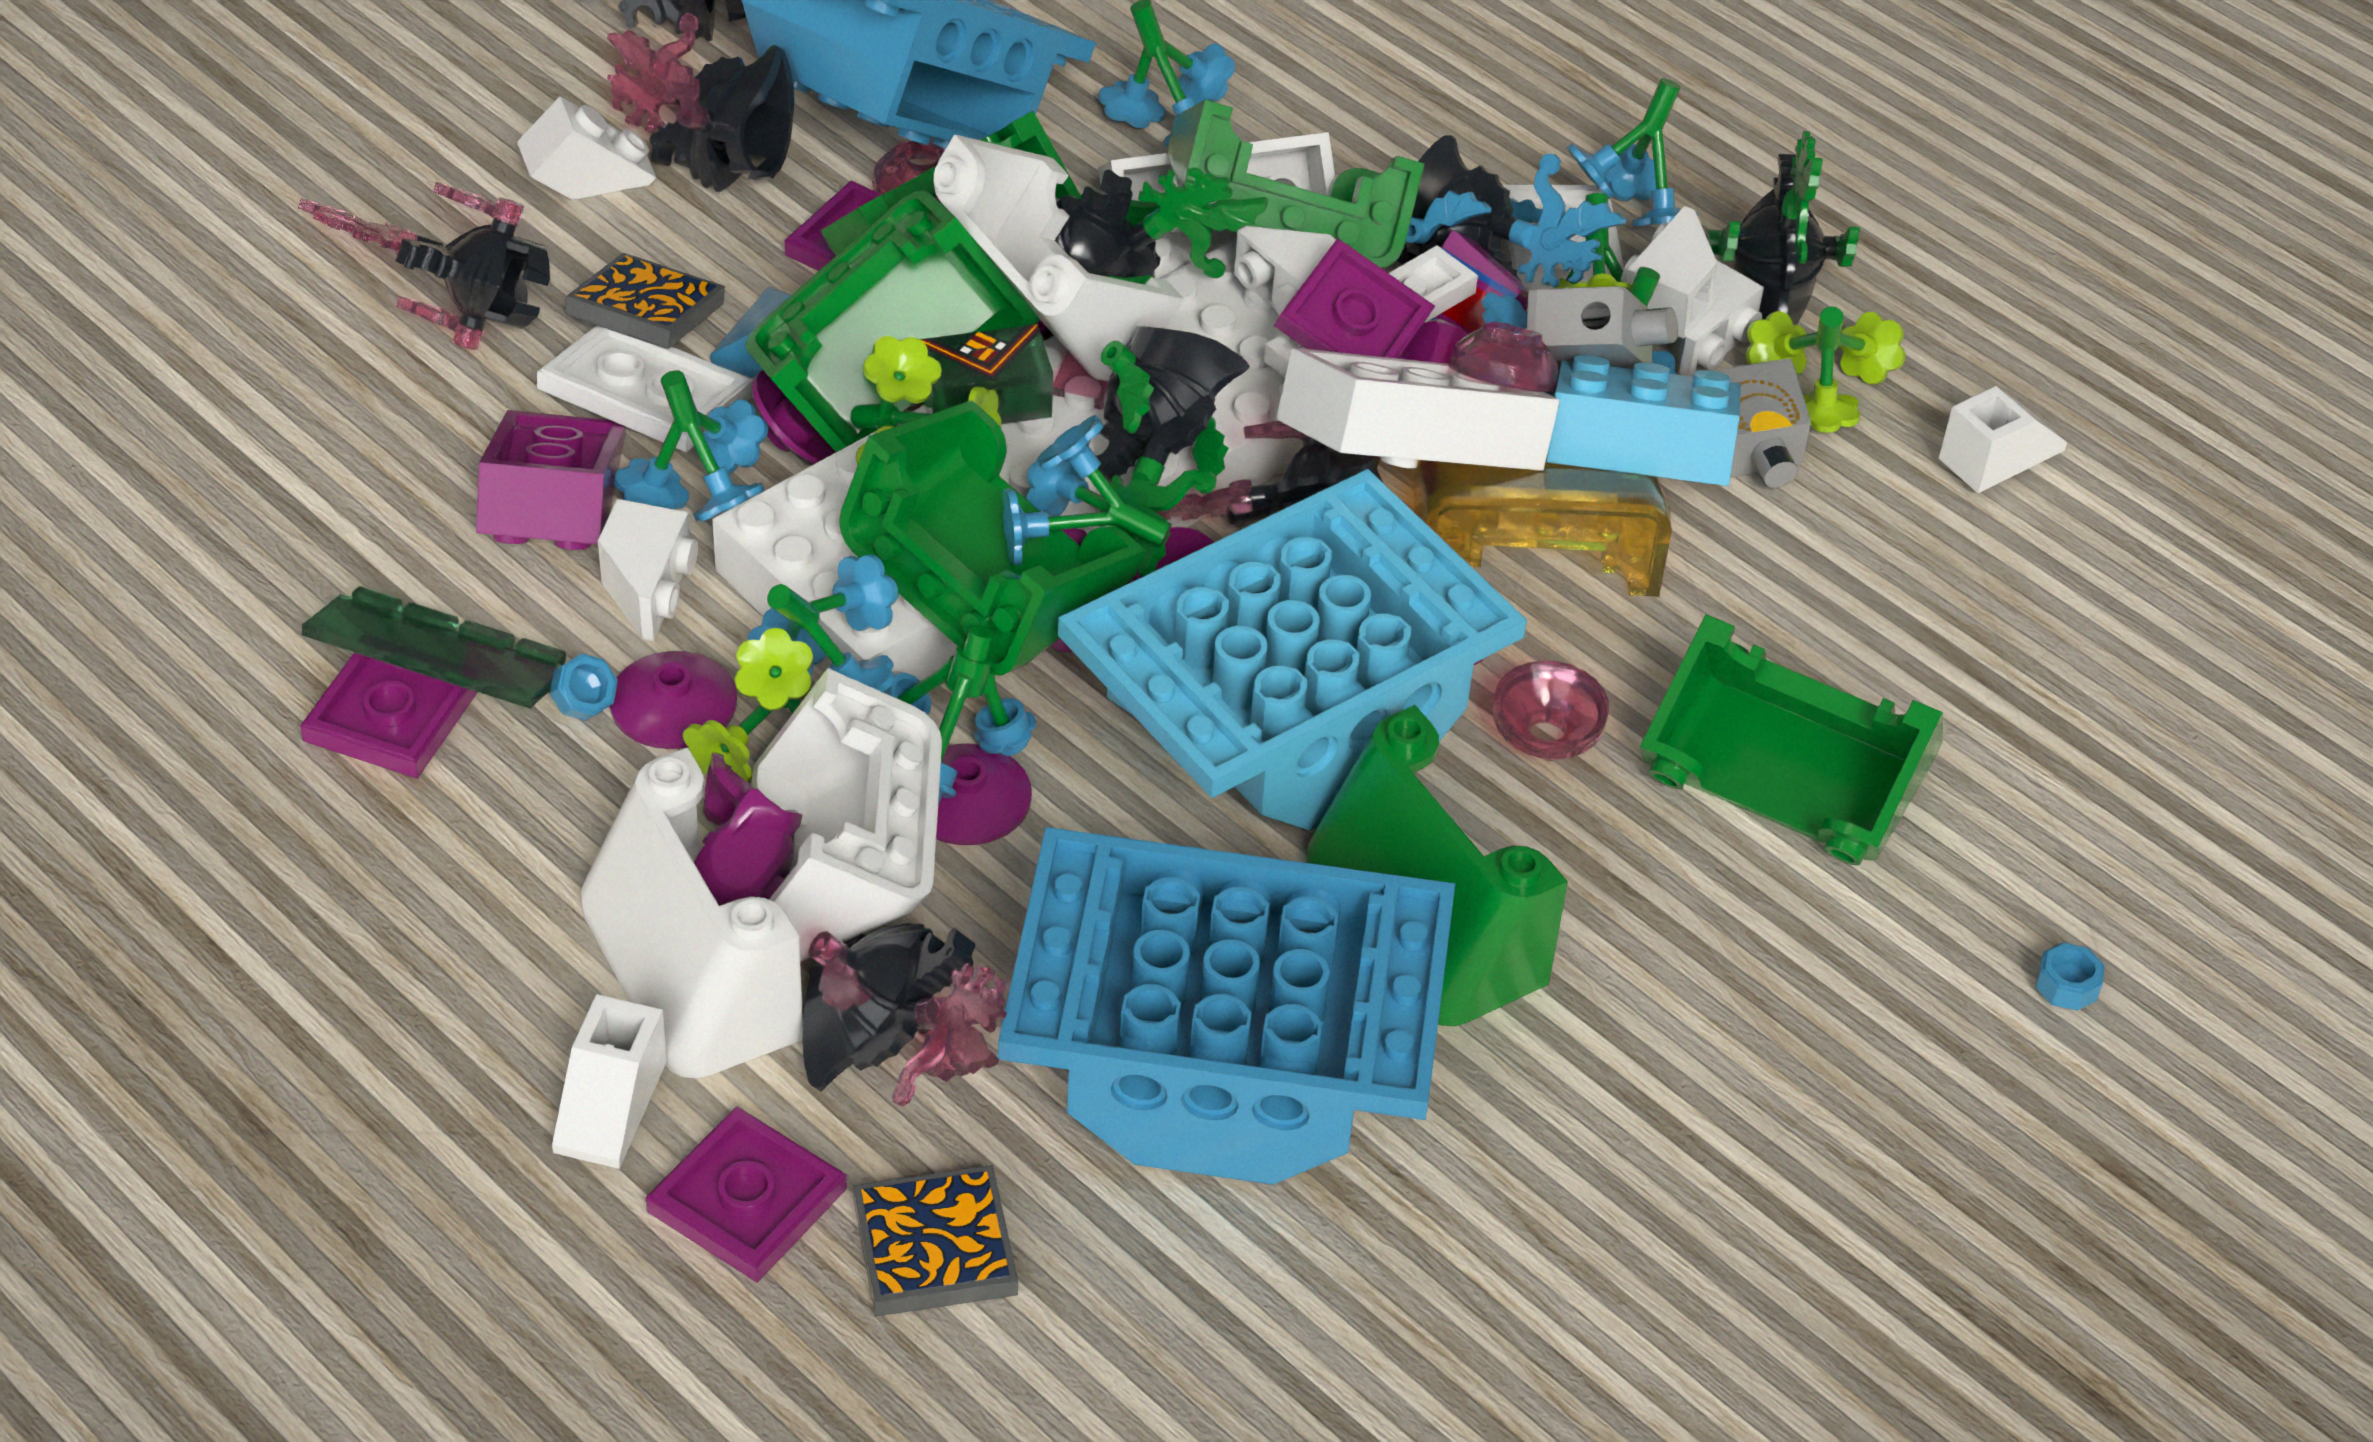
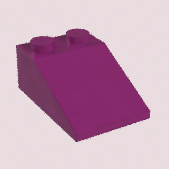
(548, 479)

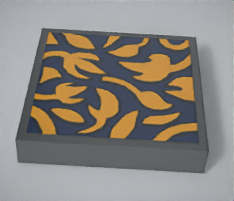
(645, 300)
(934, 1240)

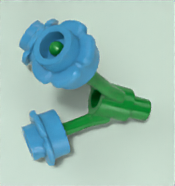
(1001, 724)

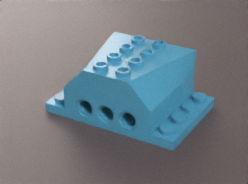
(918, 62)
(1226, 1000)

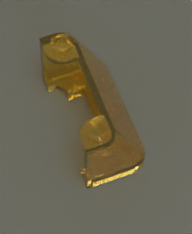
(1550, 510)

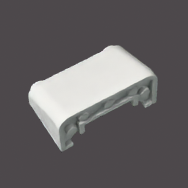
(1013, 215)
(868, 799)
(715, 970)

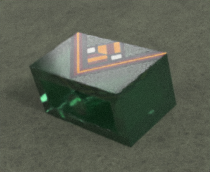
(1000, 360)

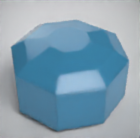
(583, 687)
(2070, 976)

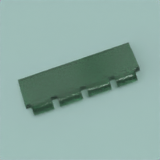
(432, 646)

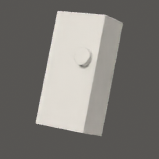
(1414, 411)

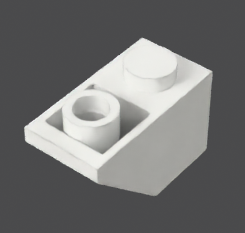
(583, 154)
(1277, 261)
(1685, 266)
(1723, 326)
(1995, 439)
(643, 561)
(609, 1080)

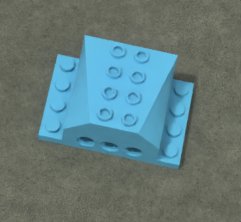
(1293, 644)

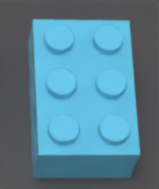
(1645, 420)

